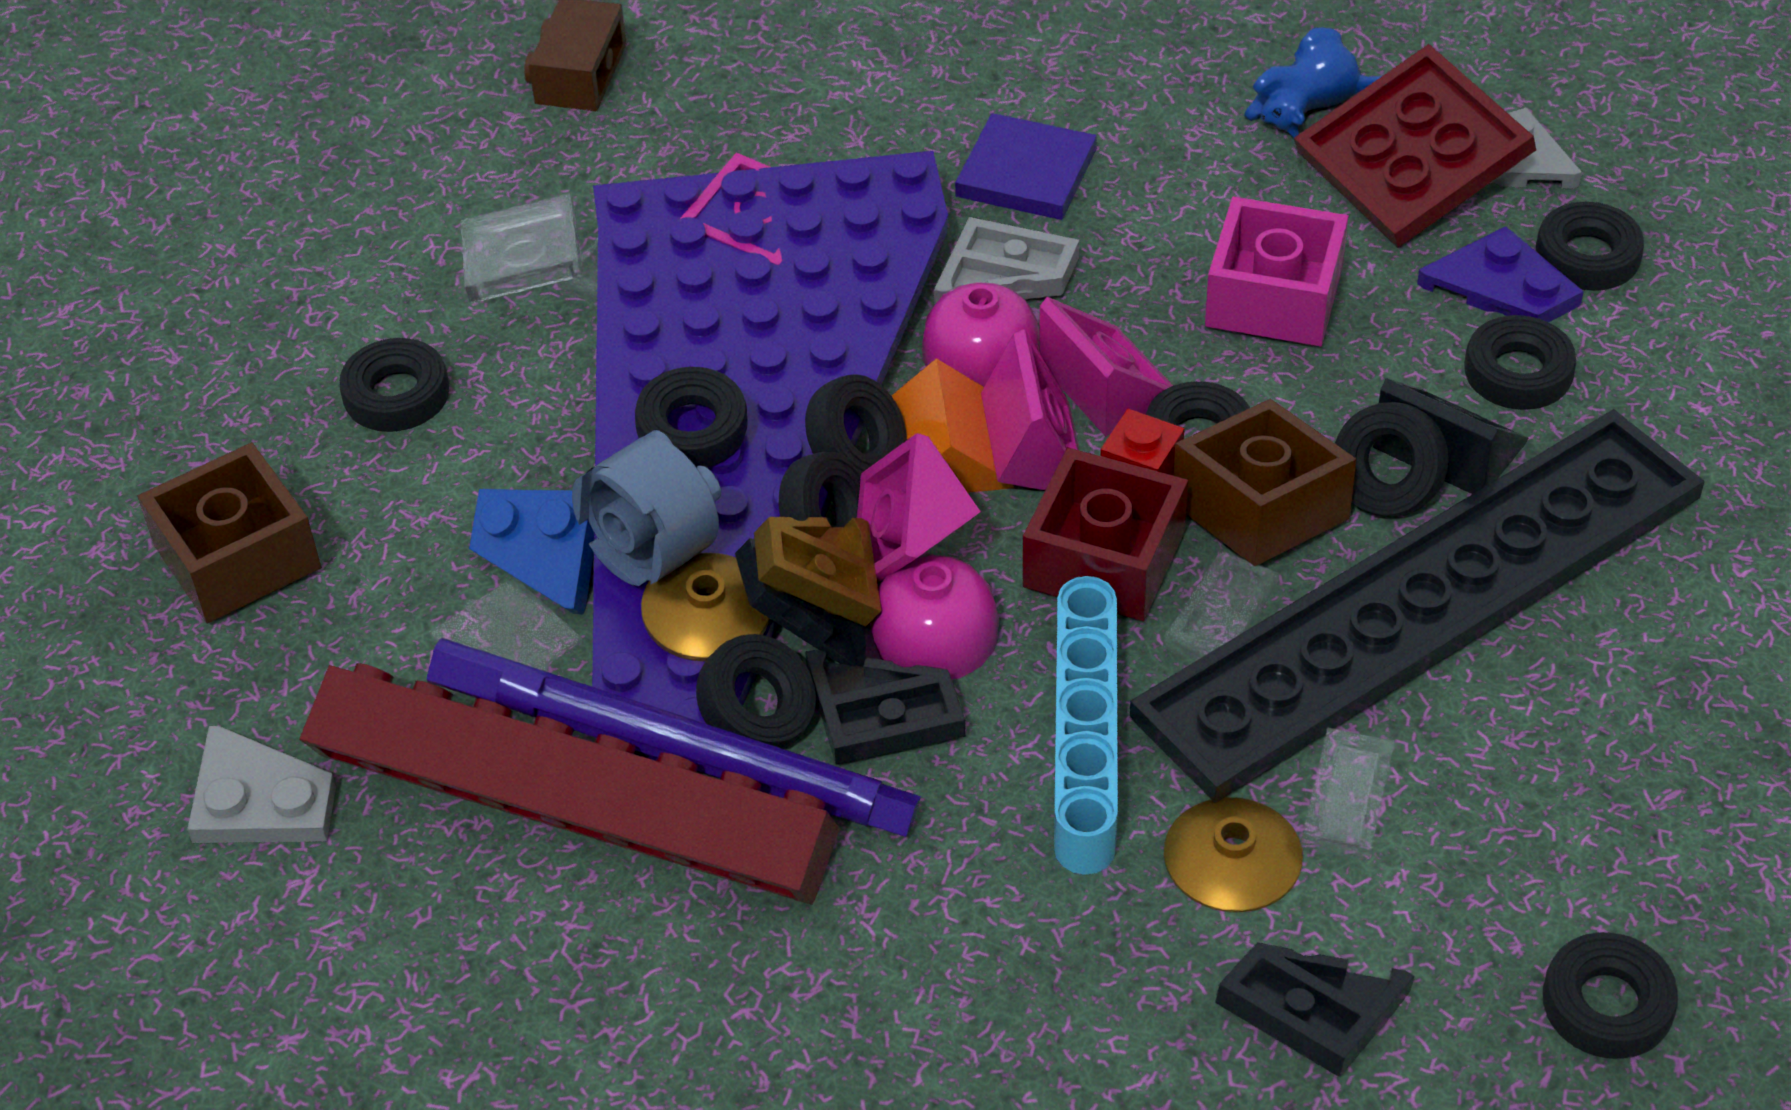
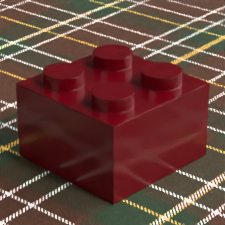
(1107, 525)

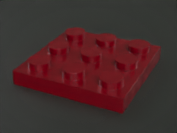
(1414, 145)

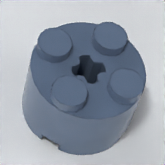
(648, 509)

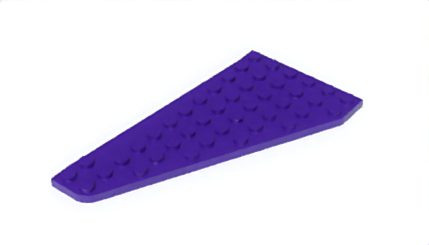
(668, 298)

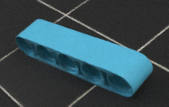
(1086, 726)

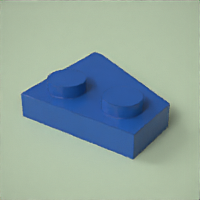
(536, 542)

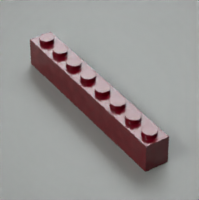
(572, 782)

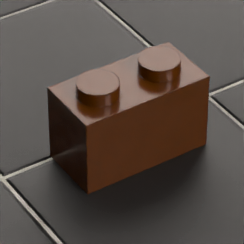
(576, 54)

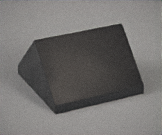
(1475, 445)

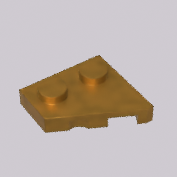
(821, 564)

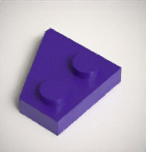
(1504, 277)

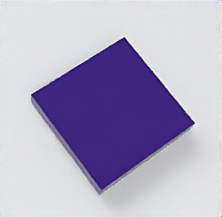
(1026, 166)

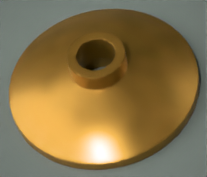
(698, 624)
(1228, 874)

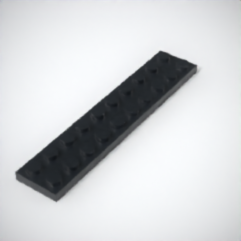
(1412, 604)

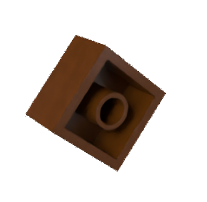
(1265, 481)
(230, 532)

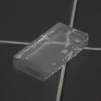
(1220, 606)
(1347, 794)

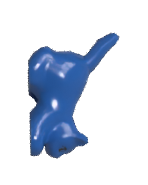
(1318, 79)

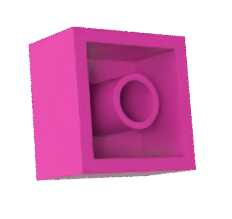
(1276, 271)

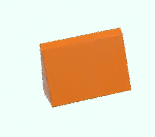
(952, 414)

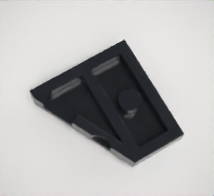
(1312, 1002)

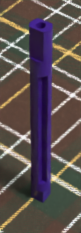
(658, 731)

